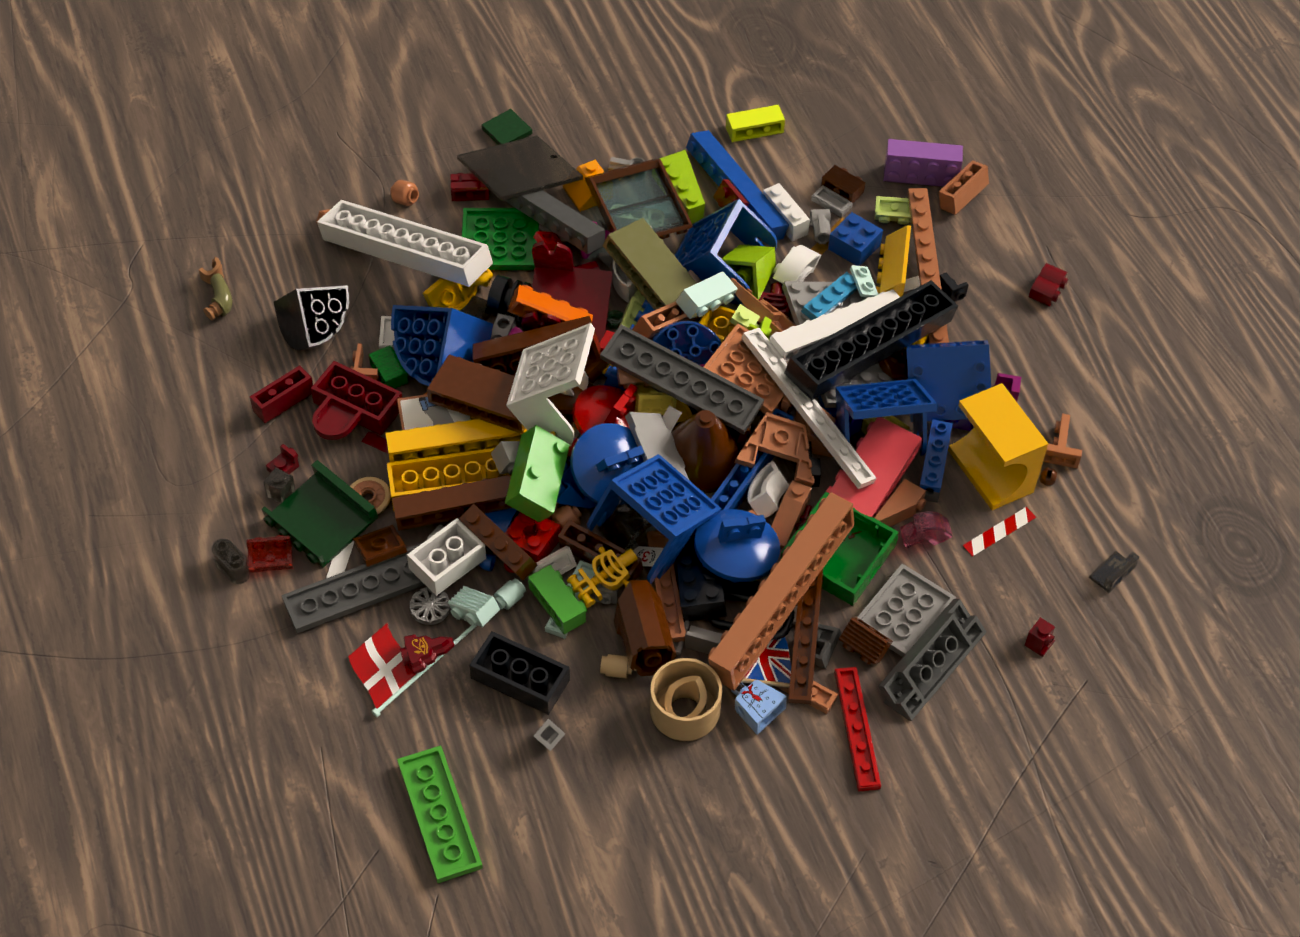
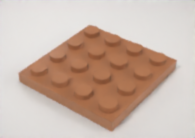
(740, 366)

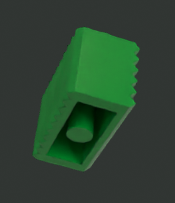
(389, 368)

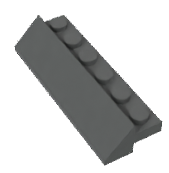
(931, 660)

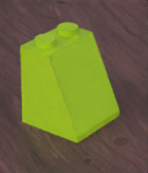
(753, 265)

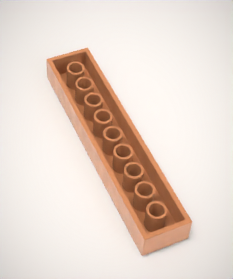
(781, 590)

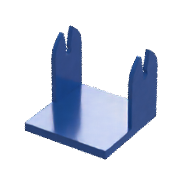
(705, 238)
(885, 400)
(664, 500)

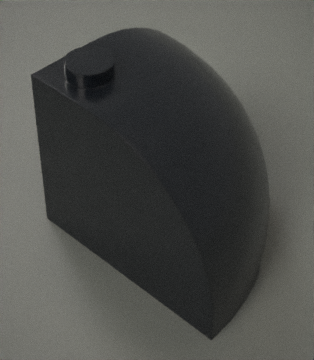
(311, 315)

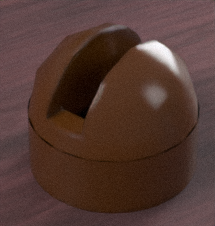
(1046, 481)

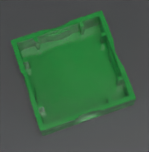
(856, 558)

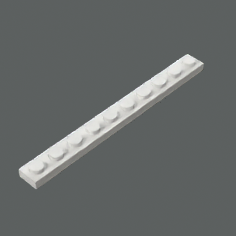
(809, 410)

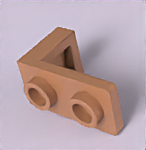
(358, 359)

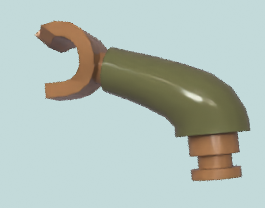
(222, 299)

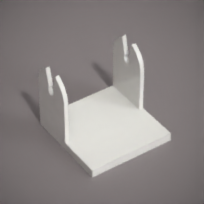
(548, 370)

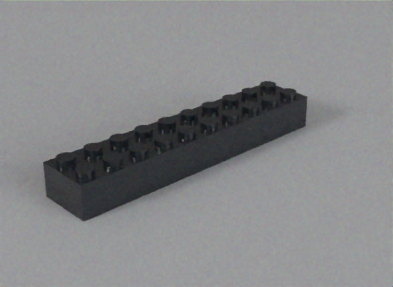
(870, 340)

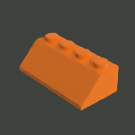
(528, 301)

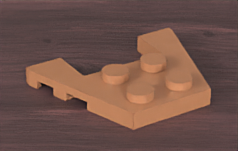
(782, 439)

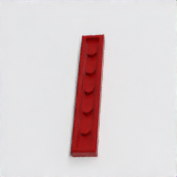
(857, 729)

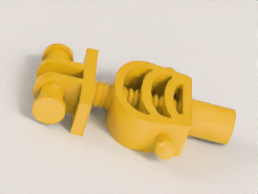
(620, 563)

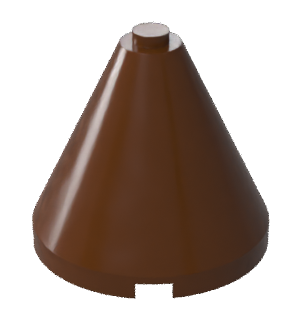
(706, 449)

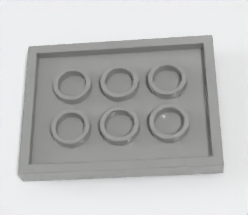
(905, 608)

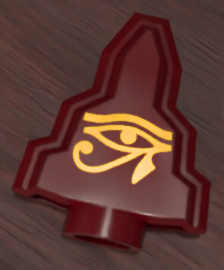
(424, 650)

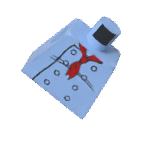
(758, 704)

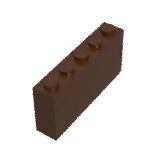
(474, 392)

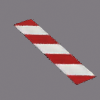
(999, 531)

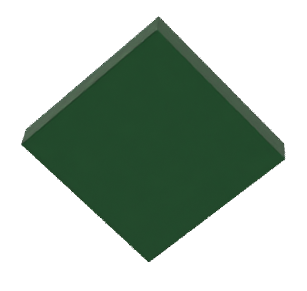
(506, 128)

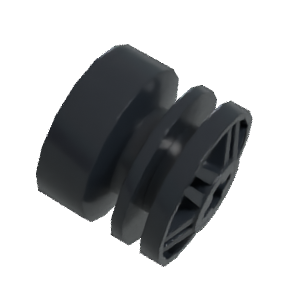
(501, 296)

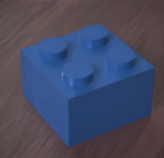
(855, 239)

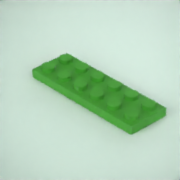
(439, 814)

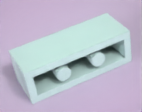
(706, 295)

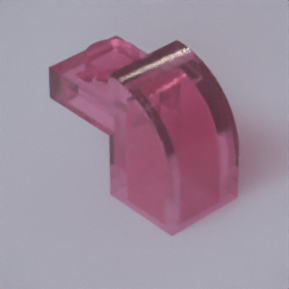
(926, 526)

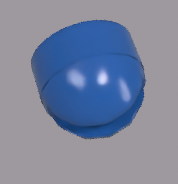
(488, 563)

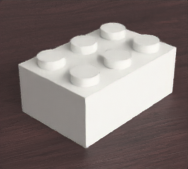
(446, 556)

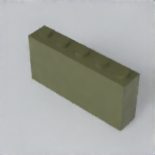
(648, 263)

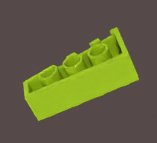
(685, 183)

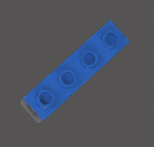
(935, 459)

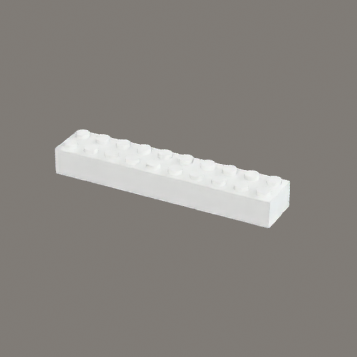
(405, 242)

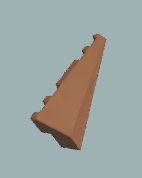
(763, 309)

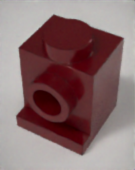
(1040, 637)

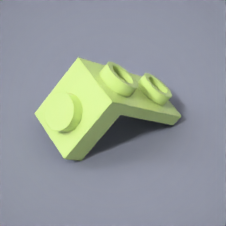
(744, 317)

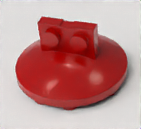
(603, 405)

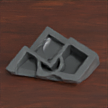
(826, 642)

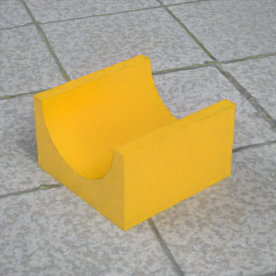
(1003, 448)

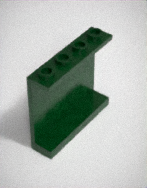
(322, 516)

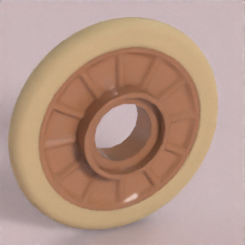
(376, 487)

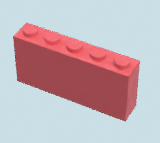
(888, 454)

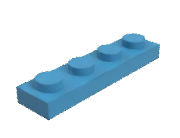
(830, 297)

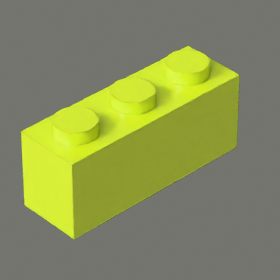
(755, 123)

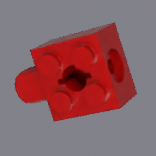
(533, 537)

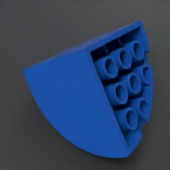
(430, 334)

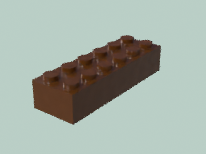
(506, 351)

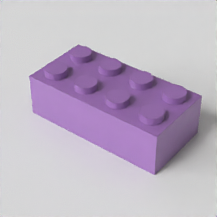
(922, 162)

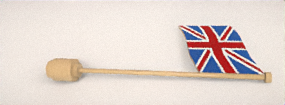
(771, 667)

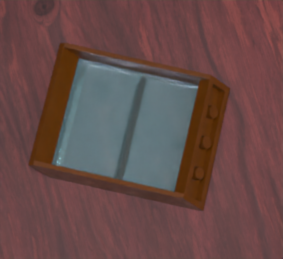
(639, 193)

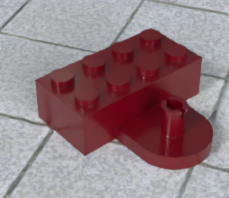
(349, 400)

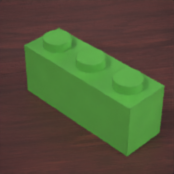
(557, 599)

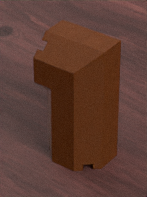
(643, 628)

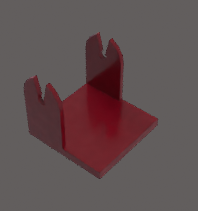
(578, 286)

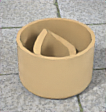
(685, 680)

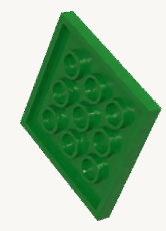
(506, 233)

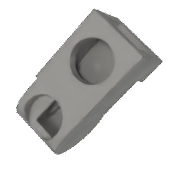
(502, 329)

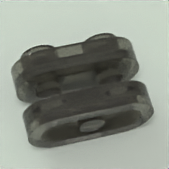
(230, 561)

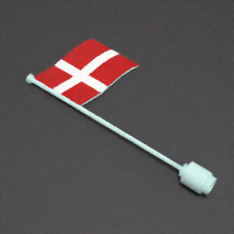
(380, 662)

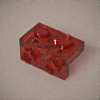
(269, 553)

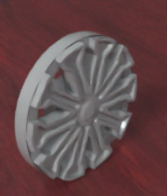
(429, 606)

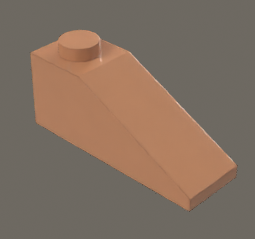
(902, 504)
(790, 511)

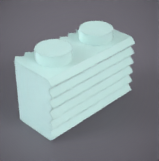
(473, 606)

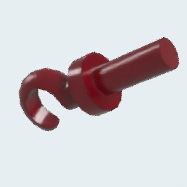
(803, 518)

